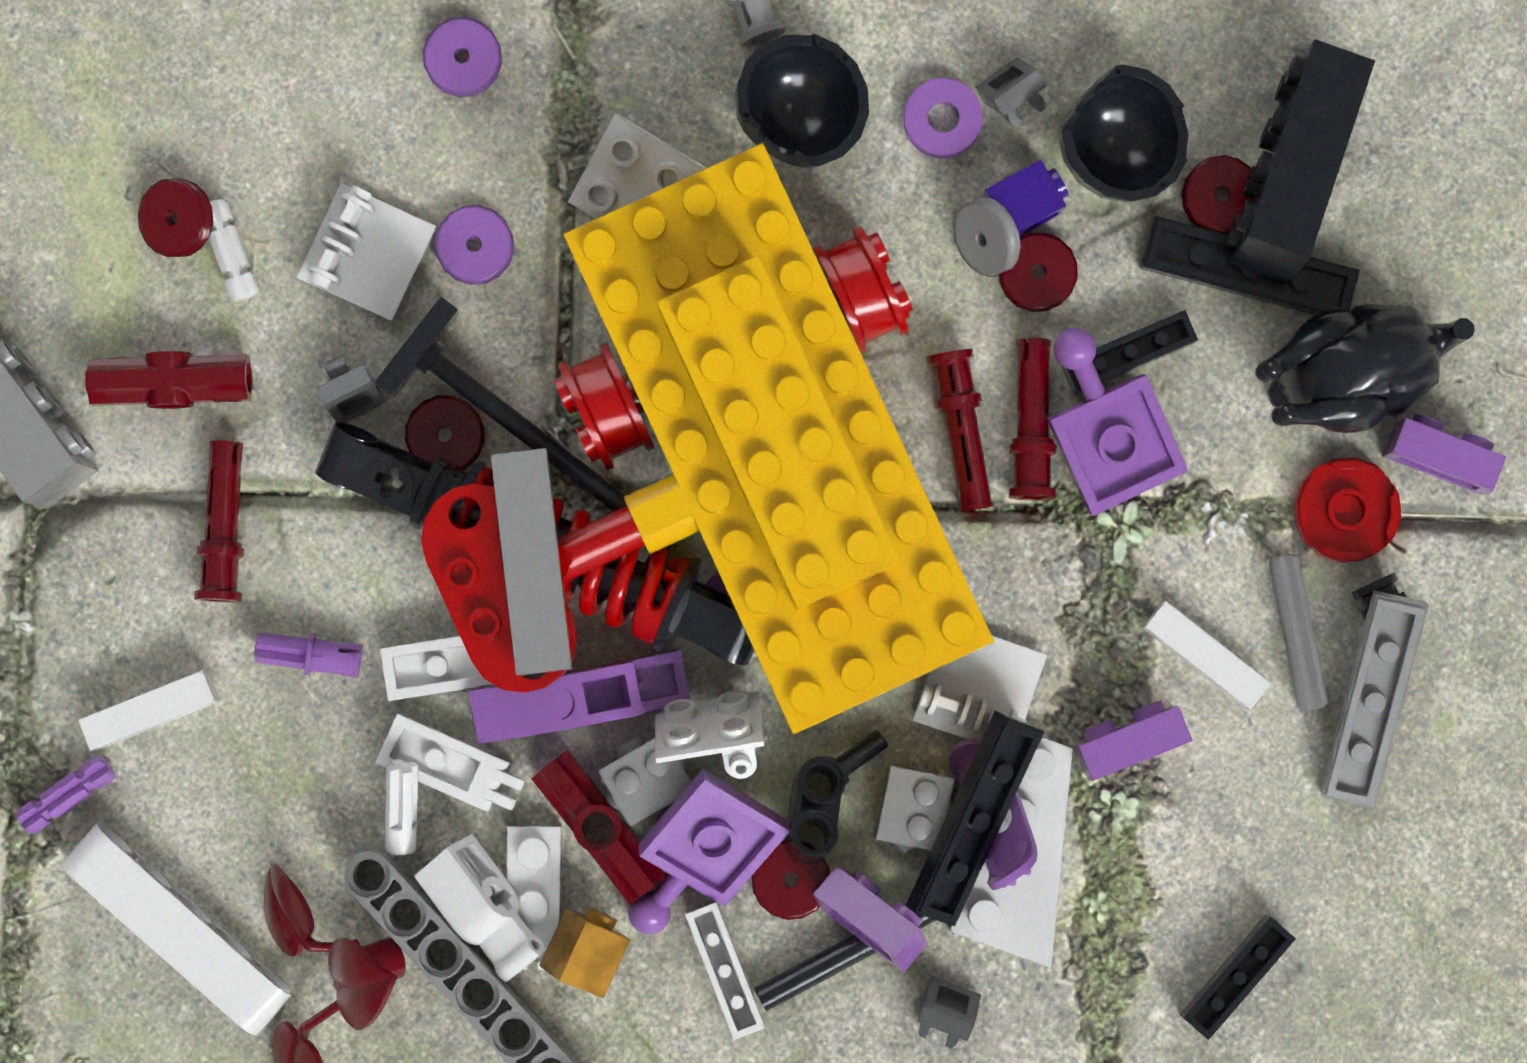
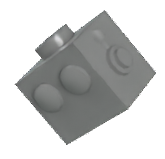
(641, 785)
(913, 807)

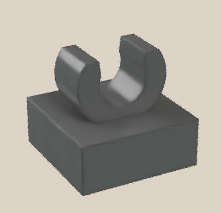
(1011, 88)
(349, 391)
(948, 1010)

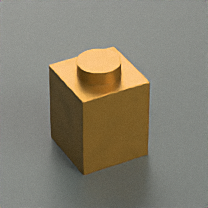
(585, 950)

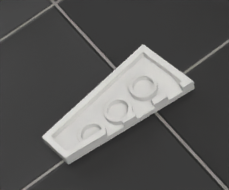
(1024, 915)

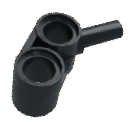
(824, 811)

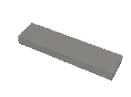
(531, 561)
(1374, 698)

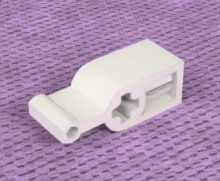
(480, 906)

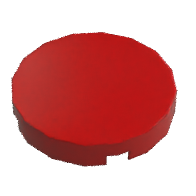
(1347, 510)

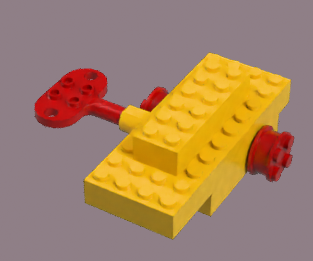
(773, 440)

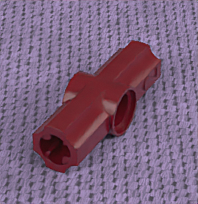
(169, 380)
(574, 799)

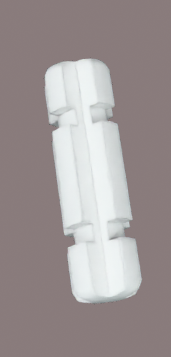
(231, 254)

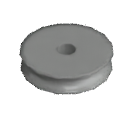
(986, 236)

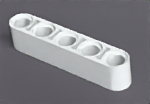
(176, 929)

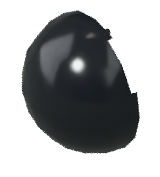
(802, 100)
(1125, 135)

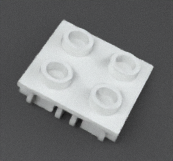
(627, 168)
(366, 251)
(969, 689)
(710, 727)

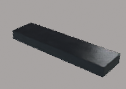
(1203, 259)
(974, 818)

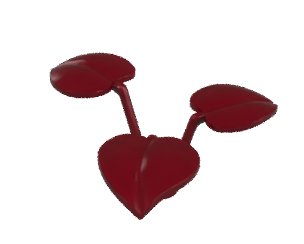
(359, 973)

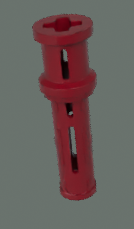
(1032, 446)
(973, 493)
(221, 547)

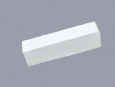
(1206, 655)
(149, 710)
(725, 970)

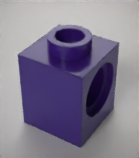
(1031, 196)

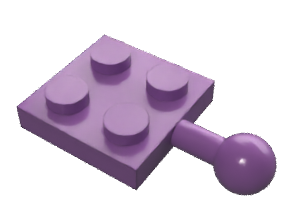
(1115, 437)
(705, 841)

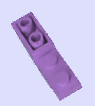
(580, 698)

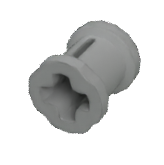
(756, 21)

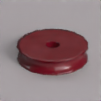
(1200, 187)
(193, 214)
(1059, 277)
(441, 413)
(783, 900)

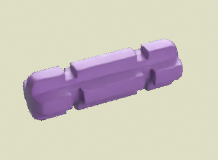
(65, 794)

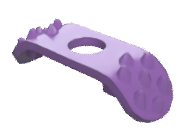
(1013, 849)

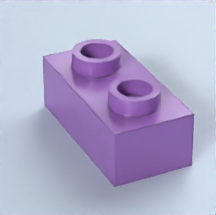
(1459, 461)
(1151, 734)
(885, 929)

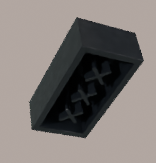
(1301, 161)

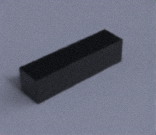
(1139, 348)
(1237, 976)

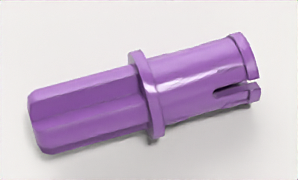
(309, 654)

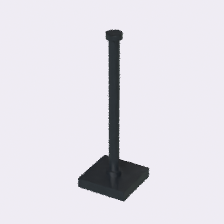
(424, 353)

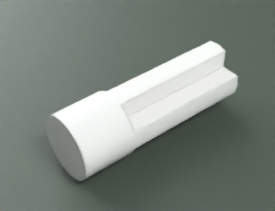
(401, 807)

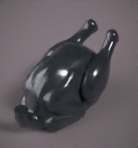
(1357, 366)

